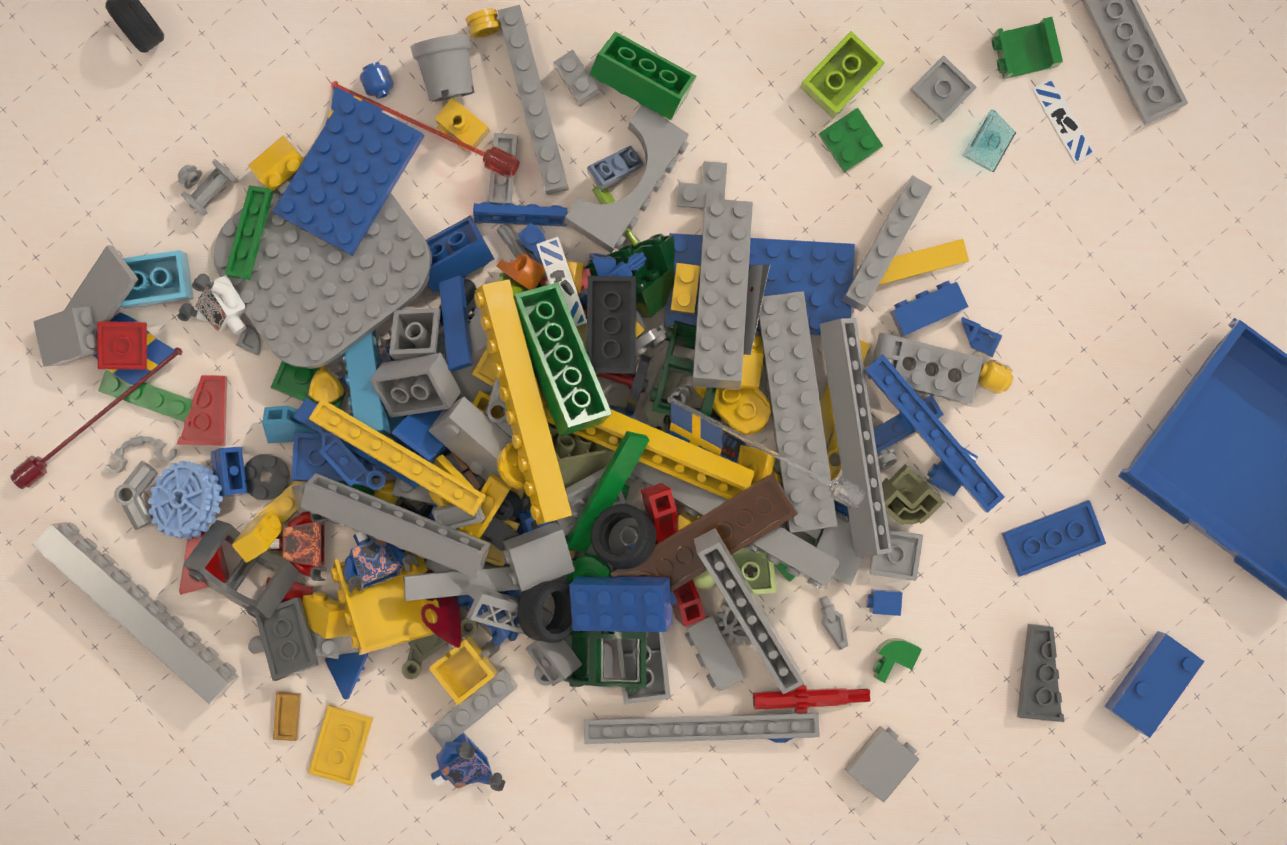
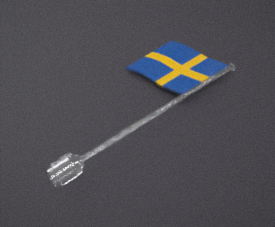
(708, 434)

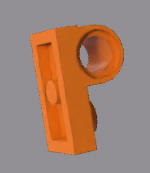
(523, 270)

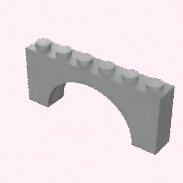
(608, 222)

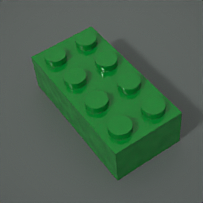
(642, 75)

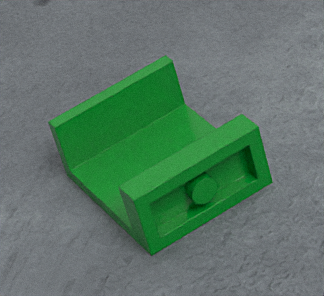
(1027, 49)

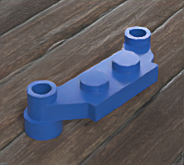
(346, 463)

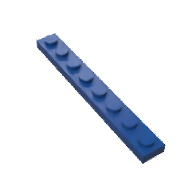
(934, 433)

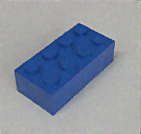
(621, 604)

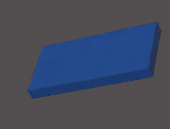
(1053, 538)

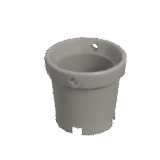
(445, 66)

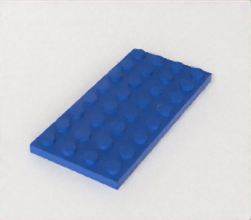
(795, 266)

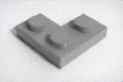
(712, 186)

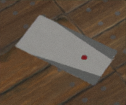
(755, 290)

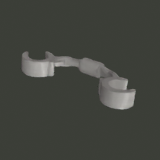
(137, 441)

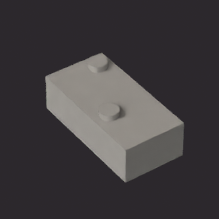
(471, 437)

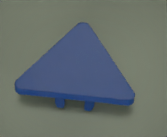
(346, 671)

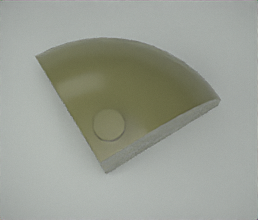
(578, 456)

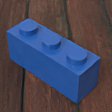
(928, 308)

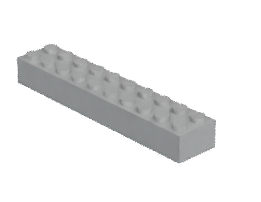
(796, 409)
(136, 610)

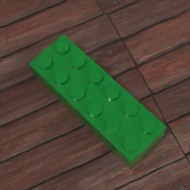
(560, 360)

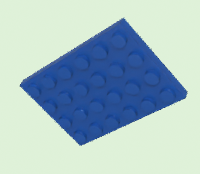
(348, 174)

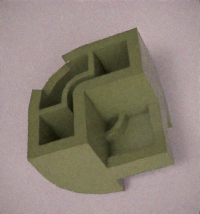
(909, 497)

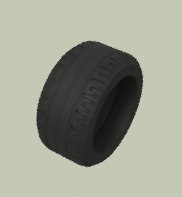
(135, 23)
(603, 527)
(530, 612)

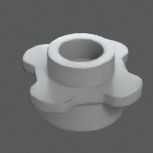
(189, 176)
(886, 458)

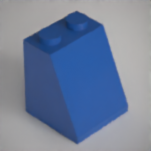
(414, 436)

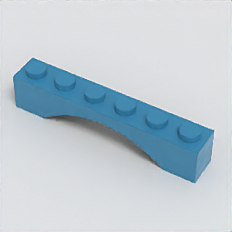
(281, 426)

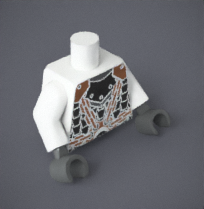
(217, 304)

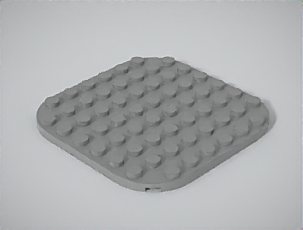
(316, 298)

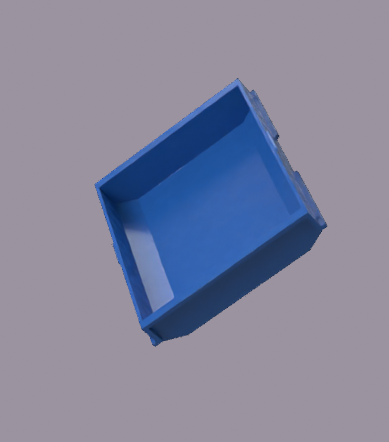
(1224, 455)

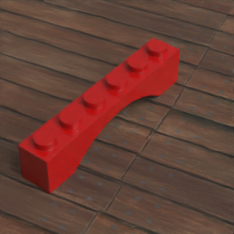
(663, 512)

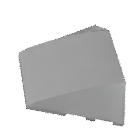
(467, 383)

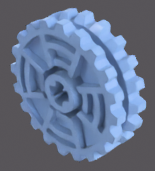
(185, 500)

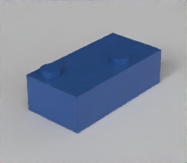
(1154, 683)

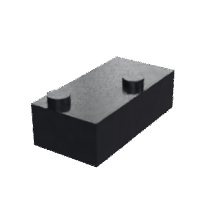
(612, 323)

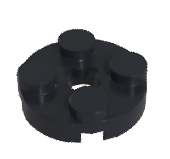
(278, 481)

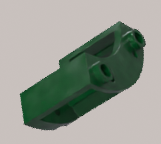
(681, 335)
(578, 643)

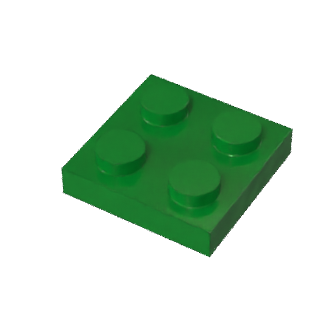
(850, 140)

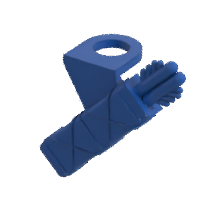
(606, 266)

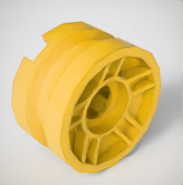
(483, 23)

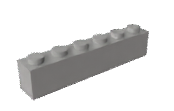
(886, 243)

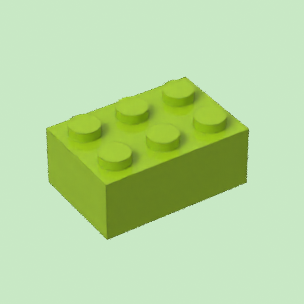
(842, 74)

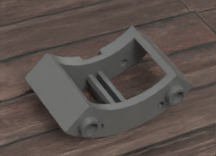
(272, 594)

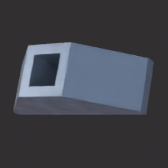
(614, 168)

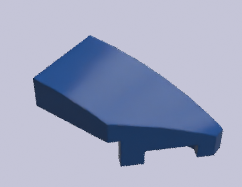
(980, 338)

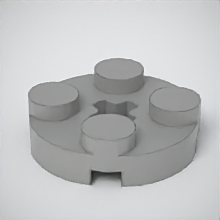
(652, 338)

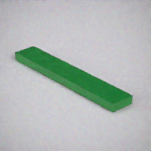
(607, 488)

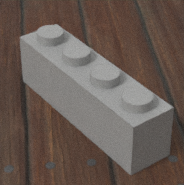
(473, 708)

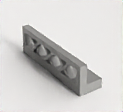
(499, 602)

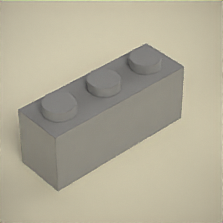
(713, 653)

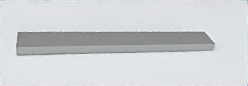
(455, 583)

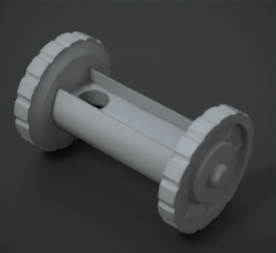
(209, 187)

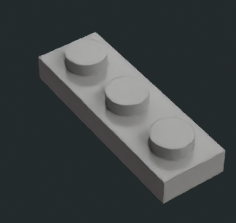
(502, 187)

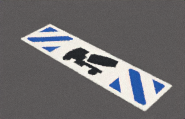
(1063, 120)
(558, 271)

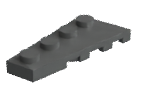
(1039, 681)

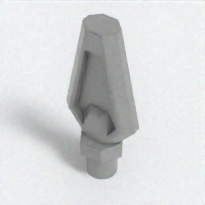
(833, 623)

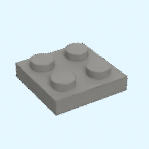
(943, 88)
(903, 560)

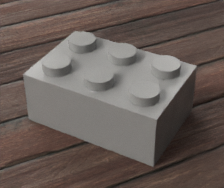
(415, 385)

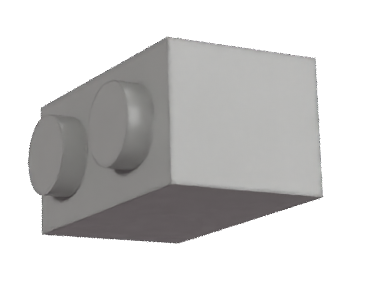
(576, 78)

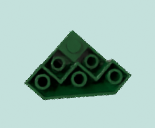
(656, 275)

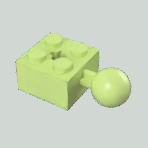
(762, 579)

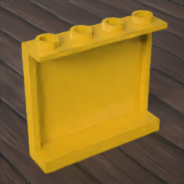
(380, 613)

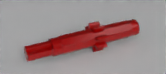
(801, 698)

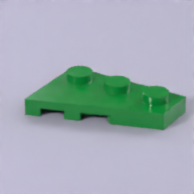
(296, 382)

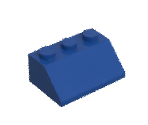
(457, 252)

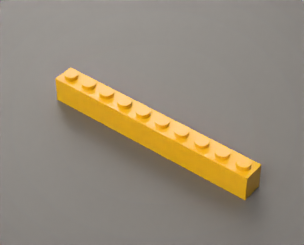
(522, 401)
(670, 454)

